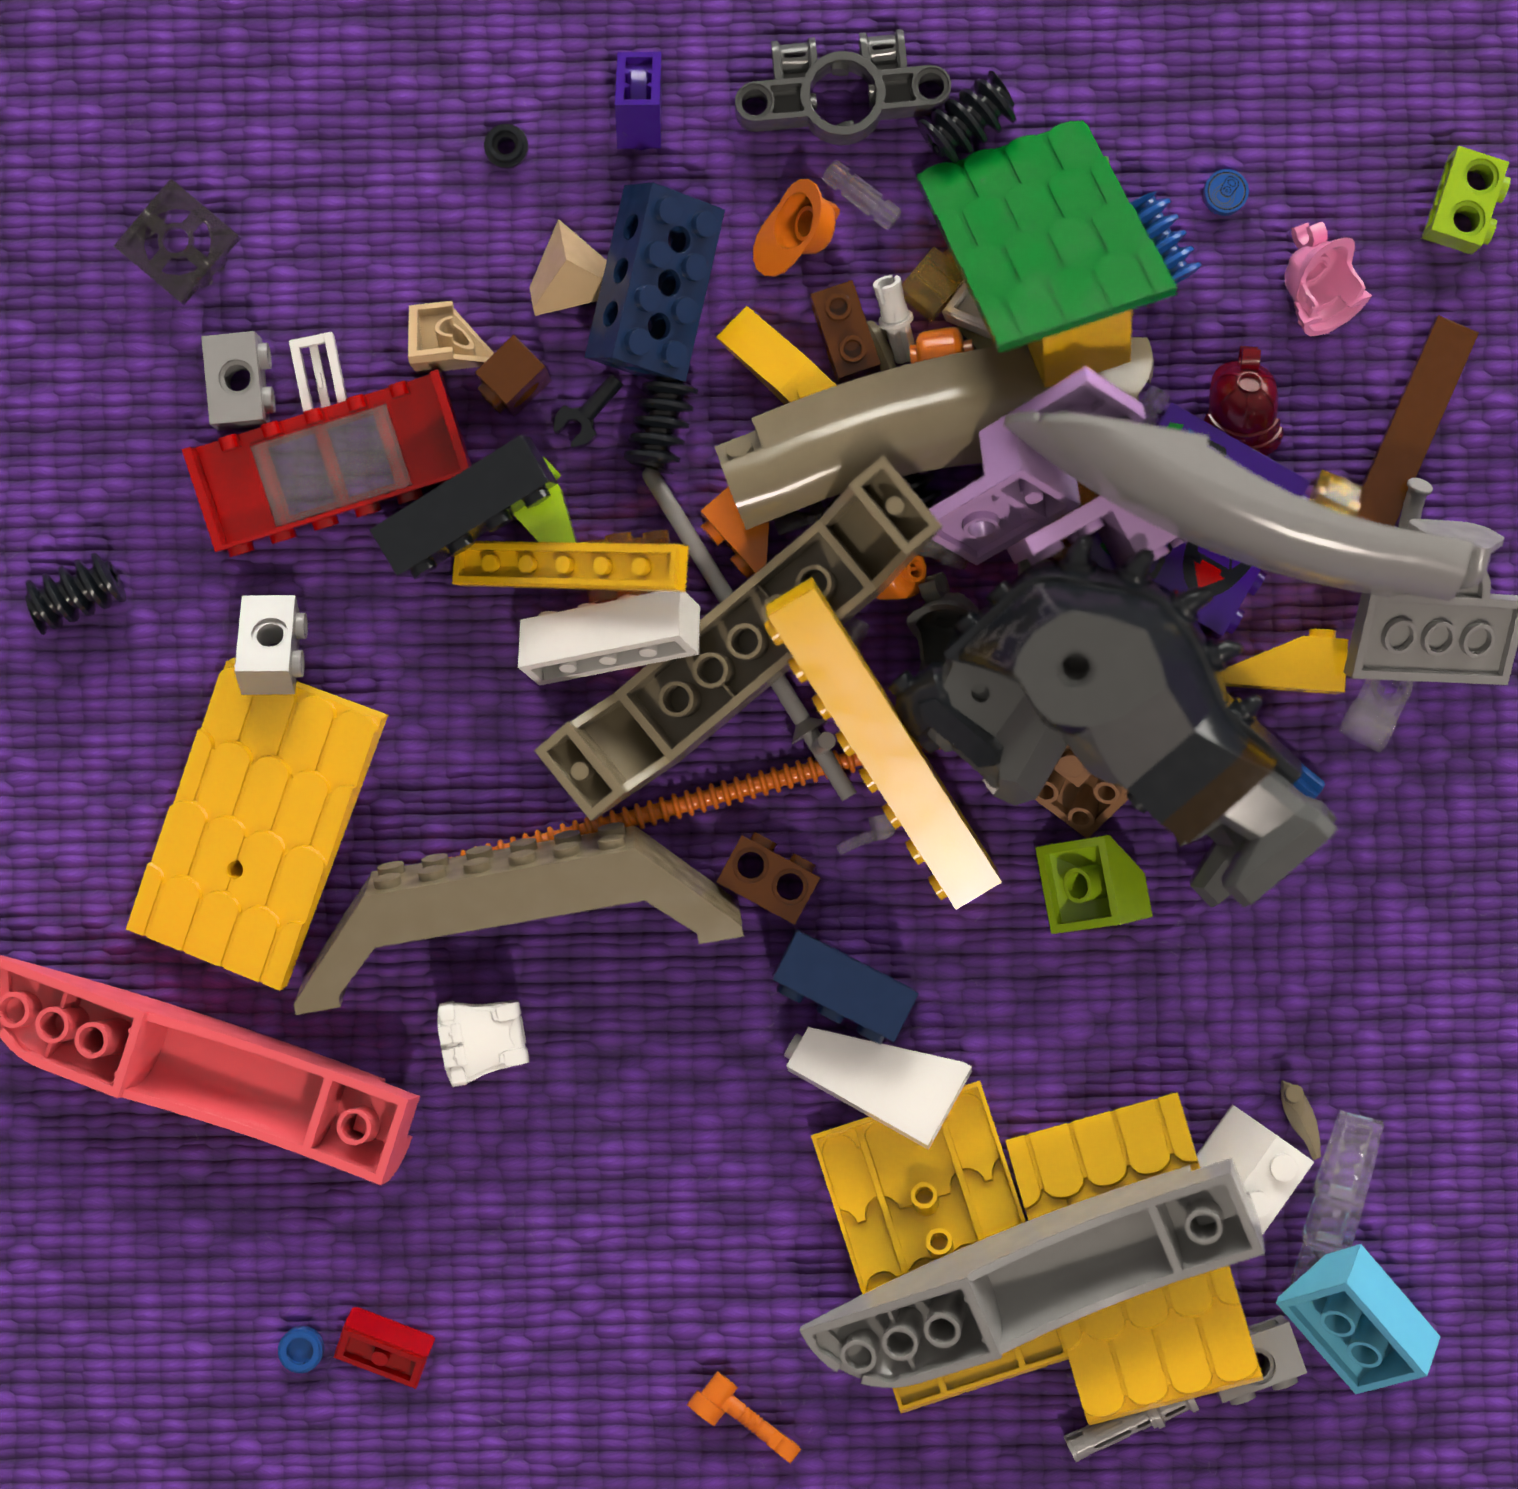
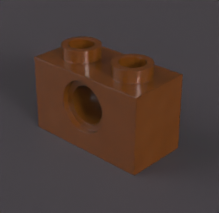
(512, 377)

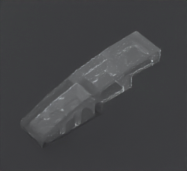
(1339, 1189)

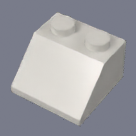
(1263, 1160)

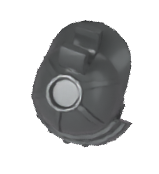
(937, 617)

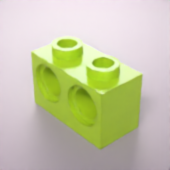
(1457, 196)

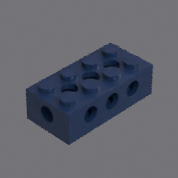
(654, 282)

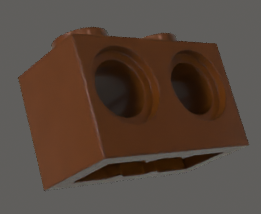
(844, 332)
(763, 888)

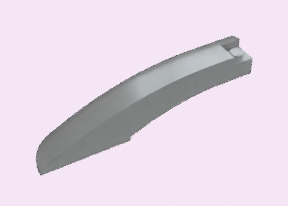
(1220, 506)
(1040, 1277)

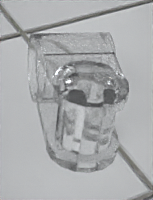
(1374, 715)

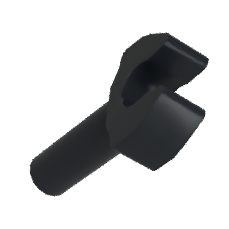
(586, 414)

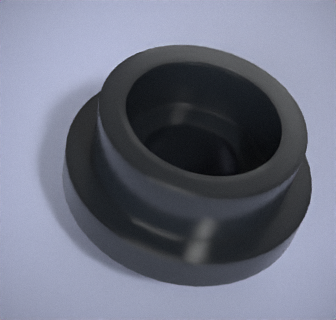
(502, 133)

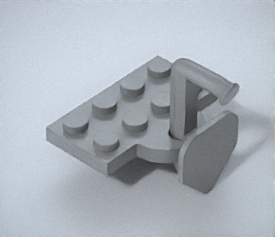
(1436, 639)

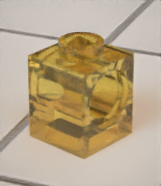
(932, 283)

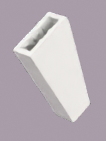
(886, 1082)

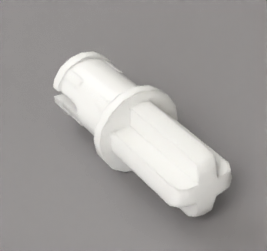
(895, 316)

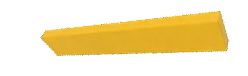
(573, 566)

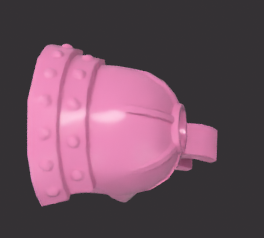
(1323, 280)

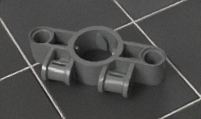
(880, 62)

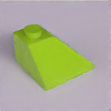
(1091, 885)

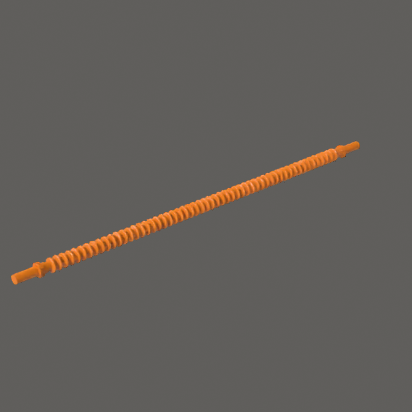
(700, 799)

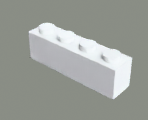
(608, 636)

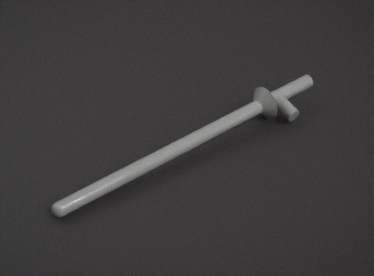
(806, 726)

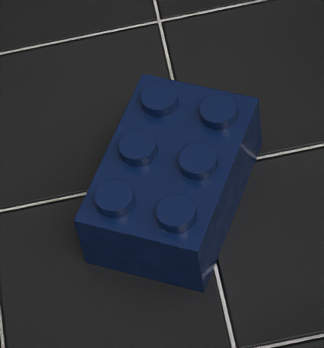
(843, 987)

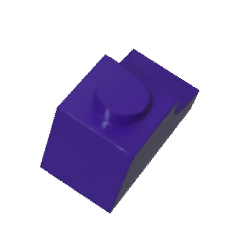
(638, 100)

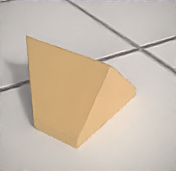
(567, 273)
(443, 339)

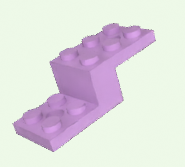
(1019, 484)
(1118, 529)

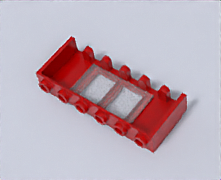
(327, 463)

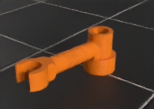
(719, 1399)

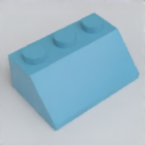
(1360, 1321)

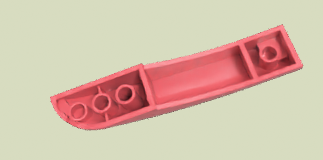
(205, 1069)

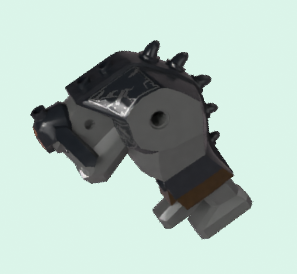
(1137, 699)

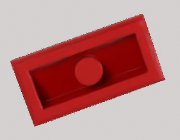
(384, 1347)

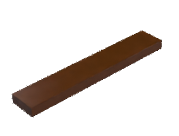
(1415, 420)

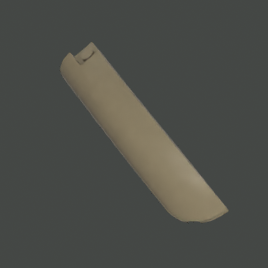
(911, 414)

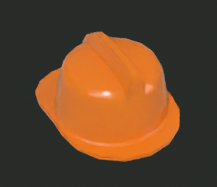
(797, 226)

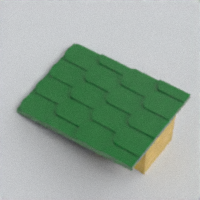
(1049, 248)

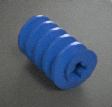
(1158, 229)

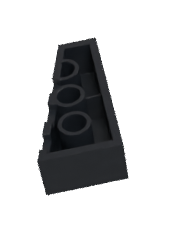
(465, 508)

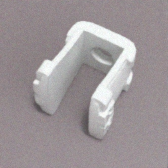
(480, 1039)

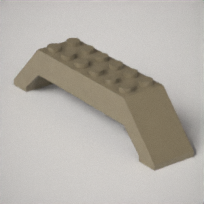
(685, 700)
(514, 887)

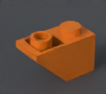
(726, 525)

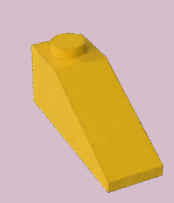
(772, 358)
(1301, 665)

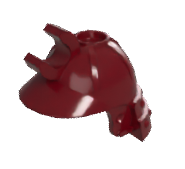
(1246, 402)

